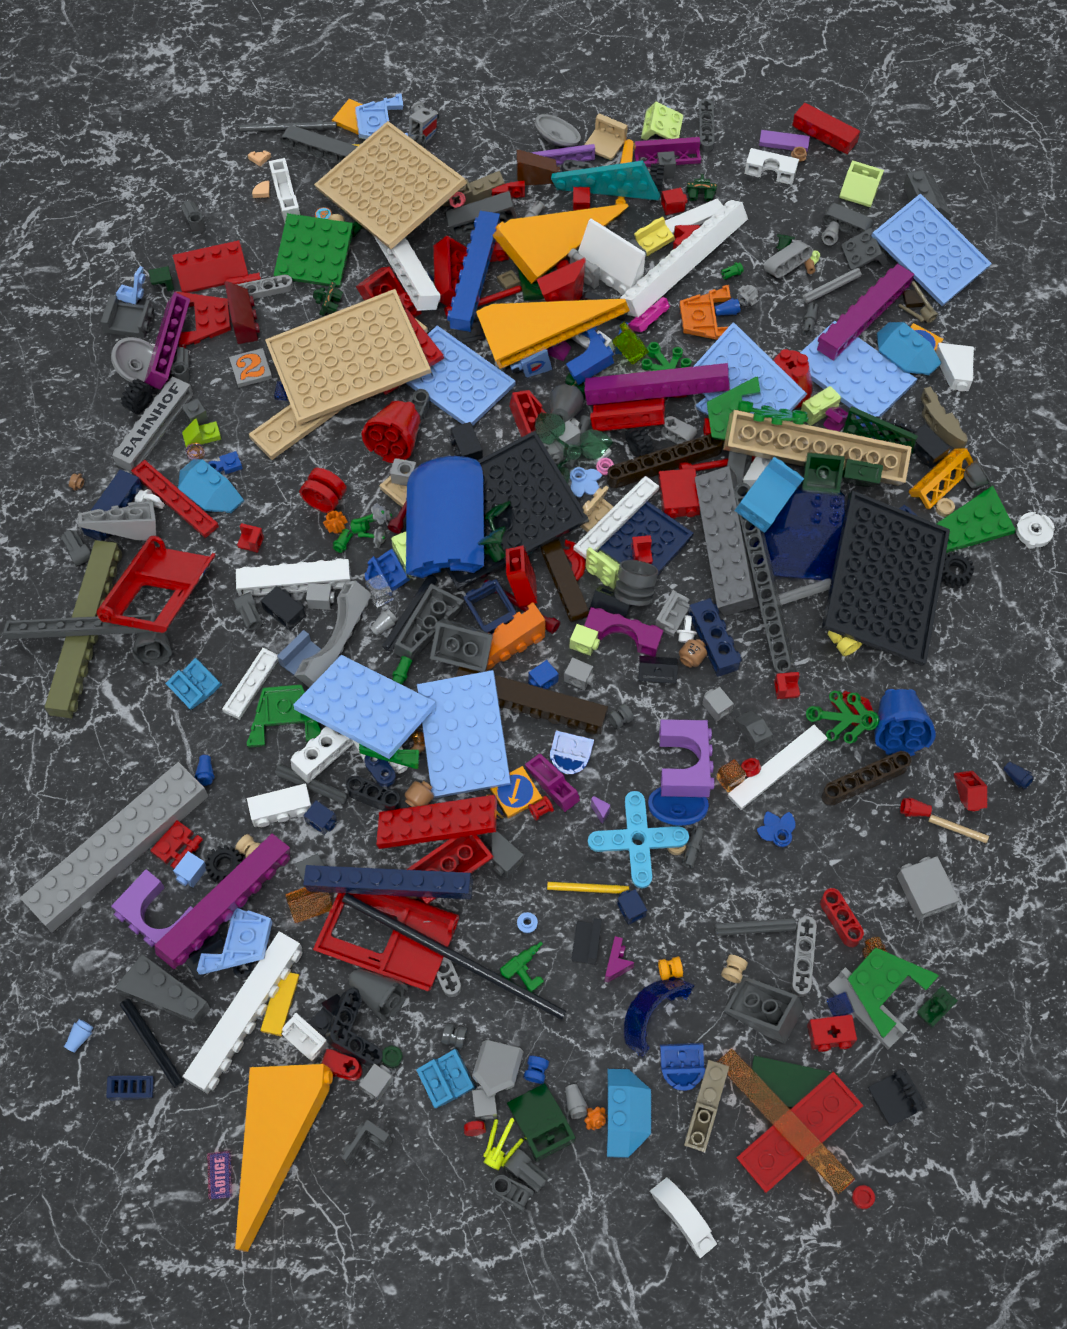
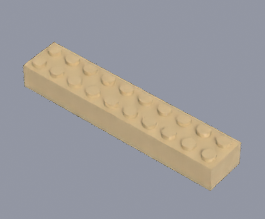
(793, 441)

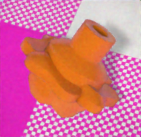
(596, 1118)

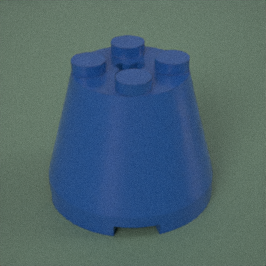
(903, 723)

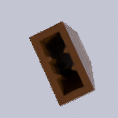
(535, 168)

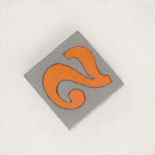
(250, 367)

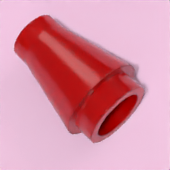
(912, 807)

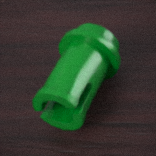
(733, 270)
(340, 544)

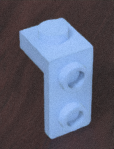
(129, 294)

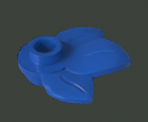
(775, 827)

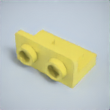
(654, 236)

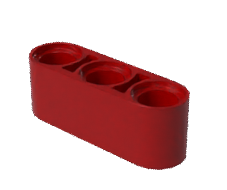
(841, 927)

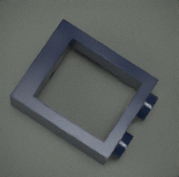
(488, 588)

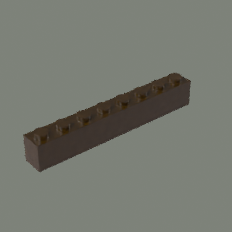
(547, 704)

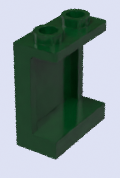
(861, 473)

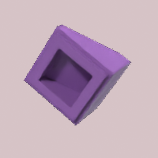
(600, 808)

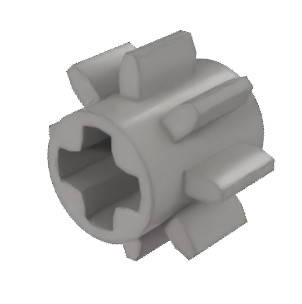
(747, 295)

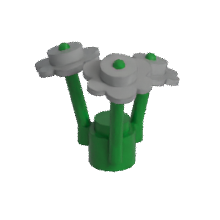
(361, 525)

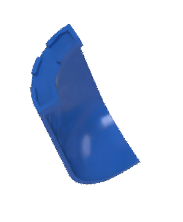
(445, 516)

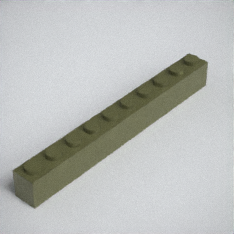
(79, 649)

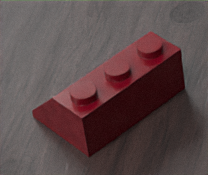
(242, 313)

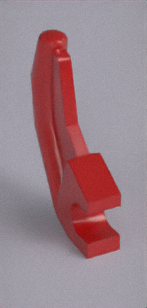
(577, 561)

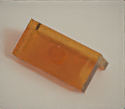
(308, 904)

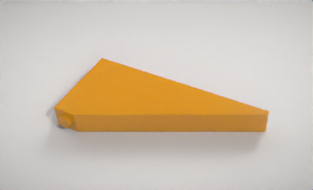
(544, 240)
(528, 328)
(278, 1118)

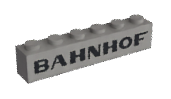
(152, 424)

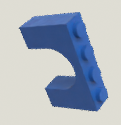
(593, 360)

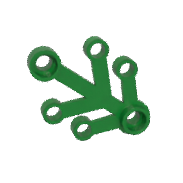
(655, 352)
(778, 417)
(845, 717)

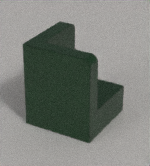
(161, 275)

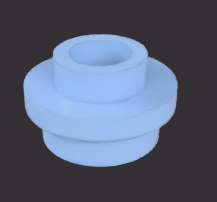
(527, 928)

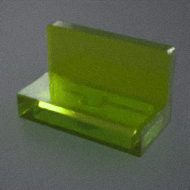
(630, 344)

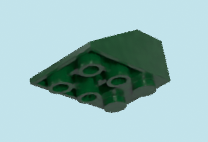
(541, 1122)

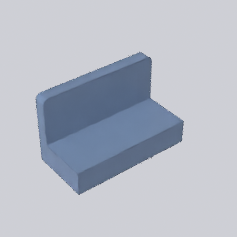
(296, 651)

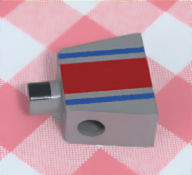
(423, 122)

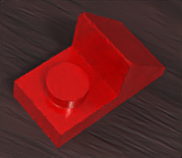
(682, 232)

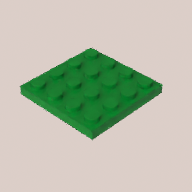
(314, 250)

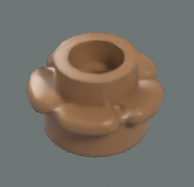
(799, 153)
(76, 481)

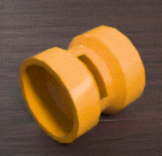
(670, 968)

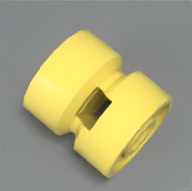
(845, 645)

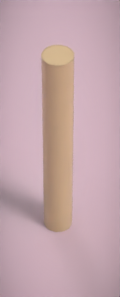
(958, 828)

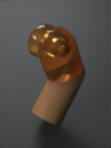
(418, 741)

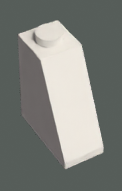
(956, 365)

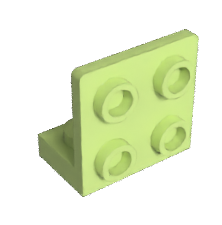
(661, 121)
(602, 566)

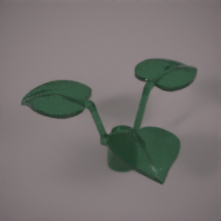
(594, 442)

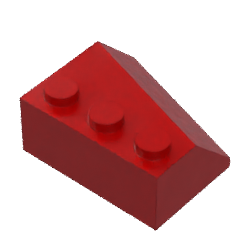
(564, 283)

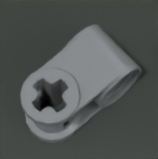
(679, 431)

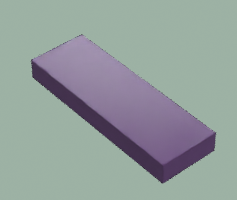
(783, 140)

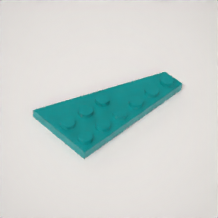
(621, 180)

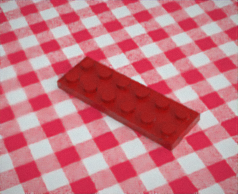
(437, 821)
(820, 1111)

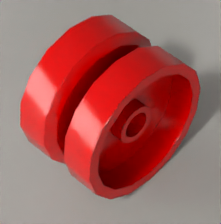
(323, 490)

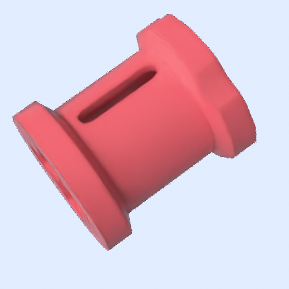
(462, 197)

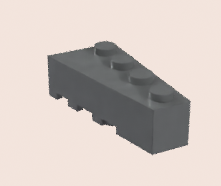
(462, 218)
(422, 625)
(157, 988)

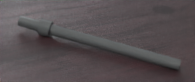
(319, 125)

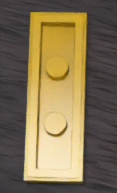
(279, 1006)

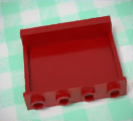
(628, 414)

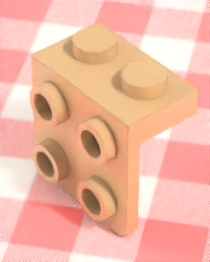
(607, 136)
(596, 508)

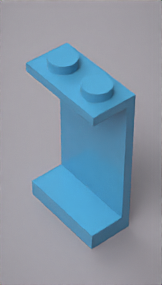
(769, 494)

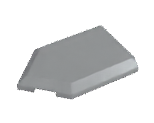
(497, 1067)

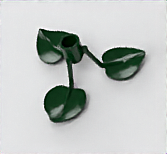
(494, 539)

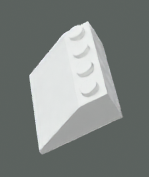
(618, 260)

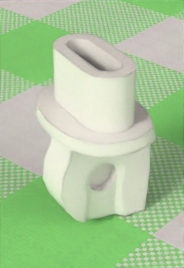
(147, 495)
(686, 634)

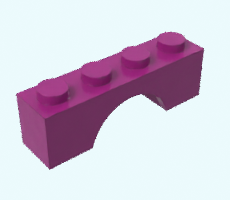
(645, 637)

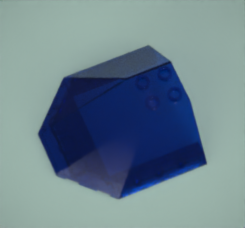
(806, 535)

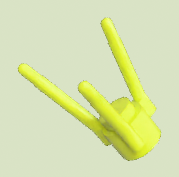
(495, 1157)

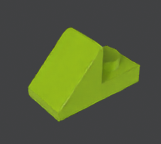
(201, 434)

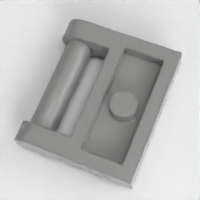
(592, 272)

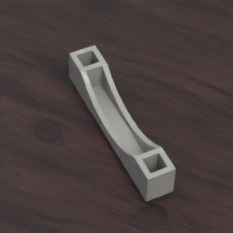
(350, 602)

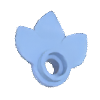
(587, 482)

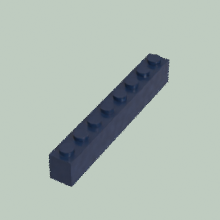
(388, 882)

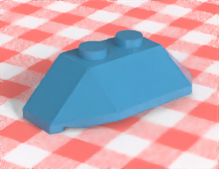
(907, 349)
(208, 487)
(626, 1113)

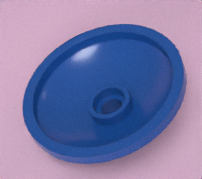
(677, 810)

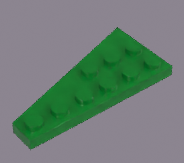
(978, 521)

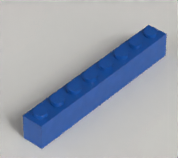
(474, 272)

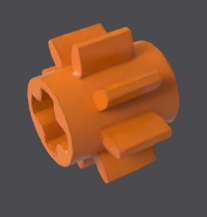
(335, 522)

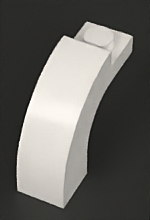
(685, 1216)

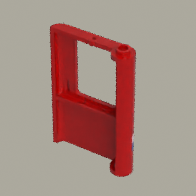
(154, 568)
(402, 957)

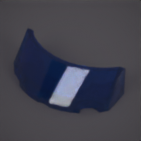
(643, 1006)

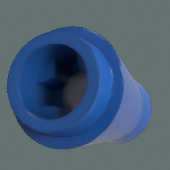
(729, 307)
(204, 772)

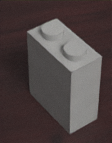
(927, 887)

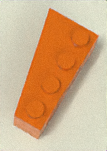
(516, 635)

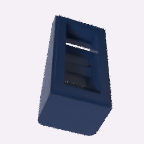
(112, 1096)

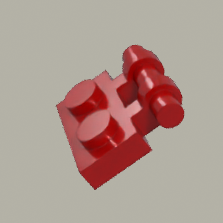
(173, 841)

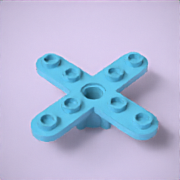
(638, 830)

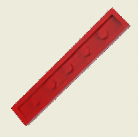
(175, 499)

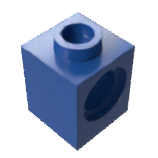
(543, 676)

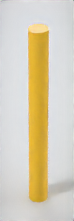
(586, 887)

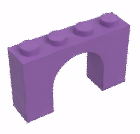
(695, 737)
(133, 905)

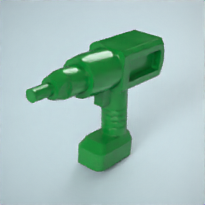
(518, 966)

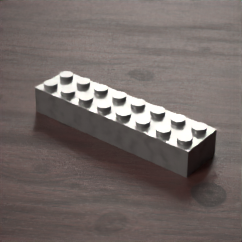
(726, 542)

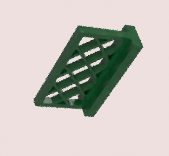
(854, 427)

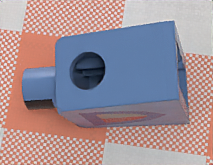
(533, 364)

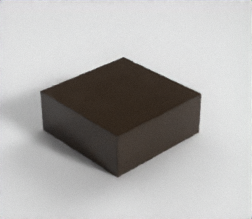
(912, 299)

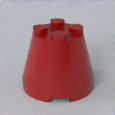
(798, 368)
(392, 431)

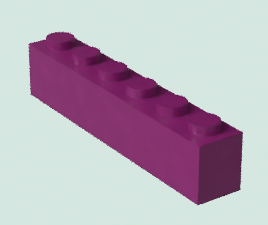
(167, 341)

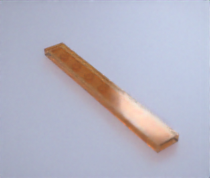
(787, 1122)

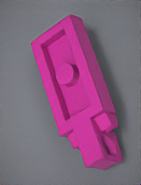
(651, 314)

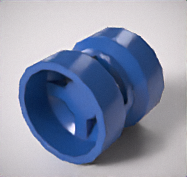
(536, 1069)

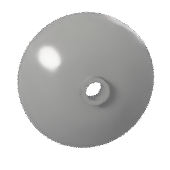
(557, 131)
(130, 353)

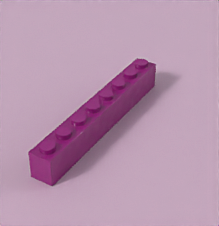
(864, 312)
(657, 384)
(222, 901)

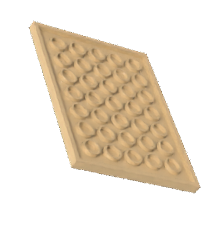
(390, 184)
(347, 356)

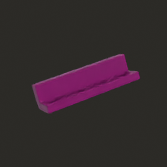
(680, 146)

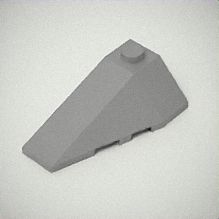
(132, 522)

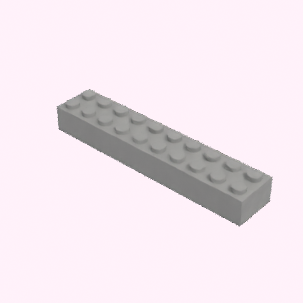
(114, 847)

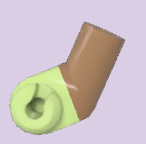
(809, 264)

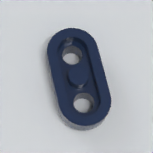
(378, 768)

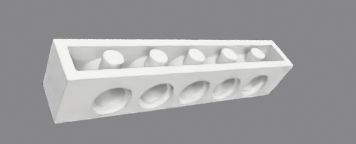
(309, 769)

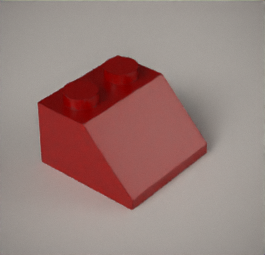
(379, 283)

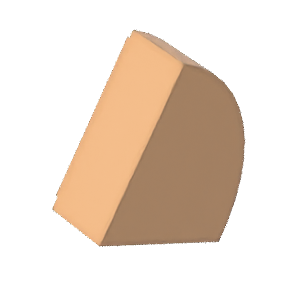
(259, 157)
(261, 190)

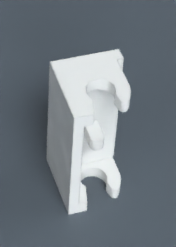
(304, 1037)

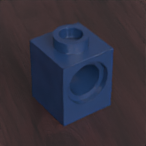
(320, 818)
(631, 906)

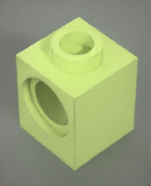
(584, 640)

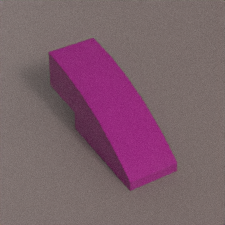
(553, 782)

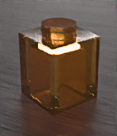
(731, 775)

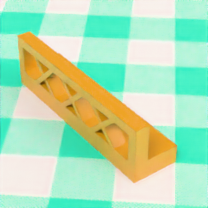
(940, 472)

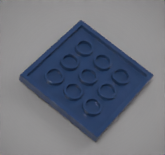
(666, 535)

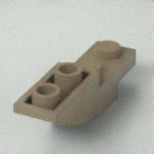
(479, 188)
(943, 424)
(706, 1106)

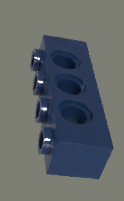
(720, 662)

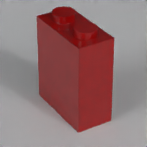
(679, 493)
(521, 576)

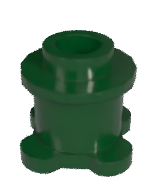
(784, 241)

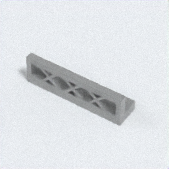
(841, 985)

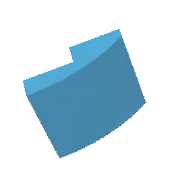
(193, 684)
(446, 1078)

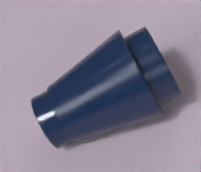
(1018, 775)

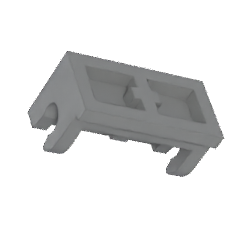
(673, 613)

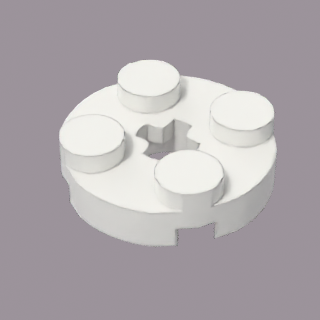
(1031, 538)

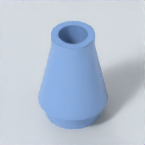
(78, 1035)

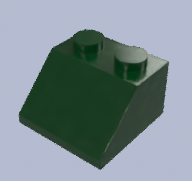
(822, 472)

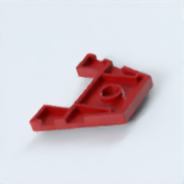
(211, 318)

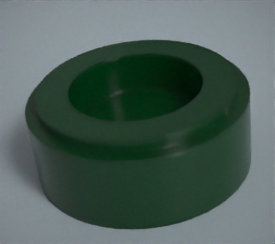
(392, 1057)

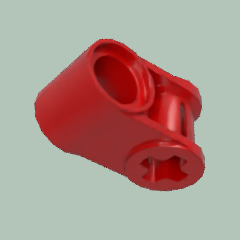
(340, 1063)

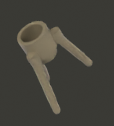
(927, 312)

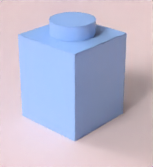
(189, 870)

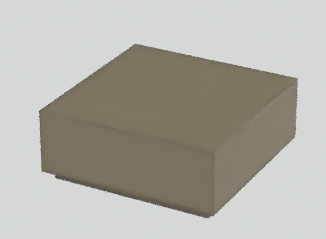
(508, 280)

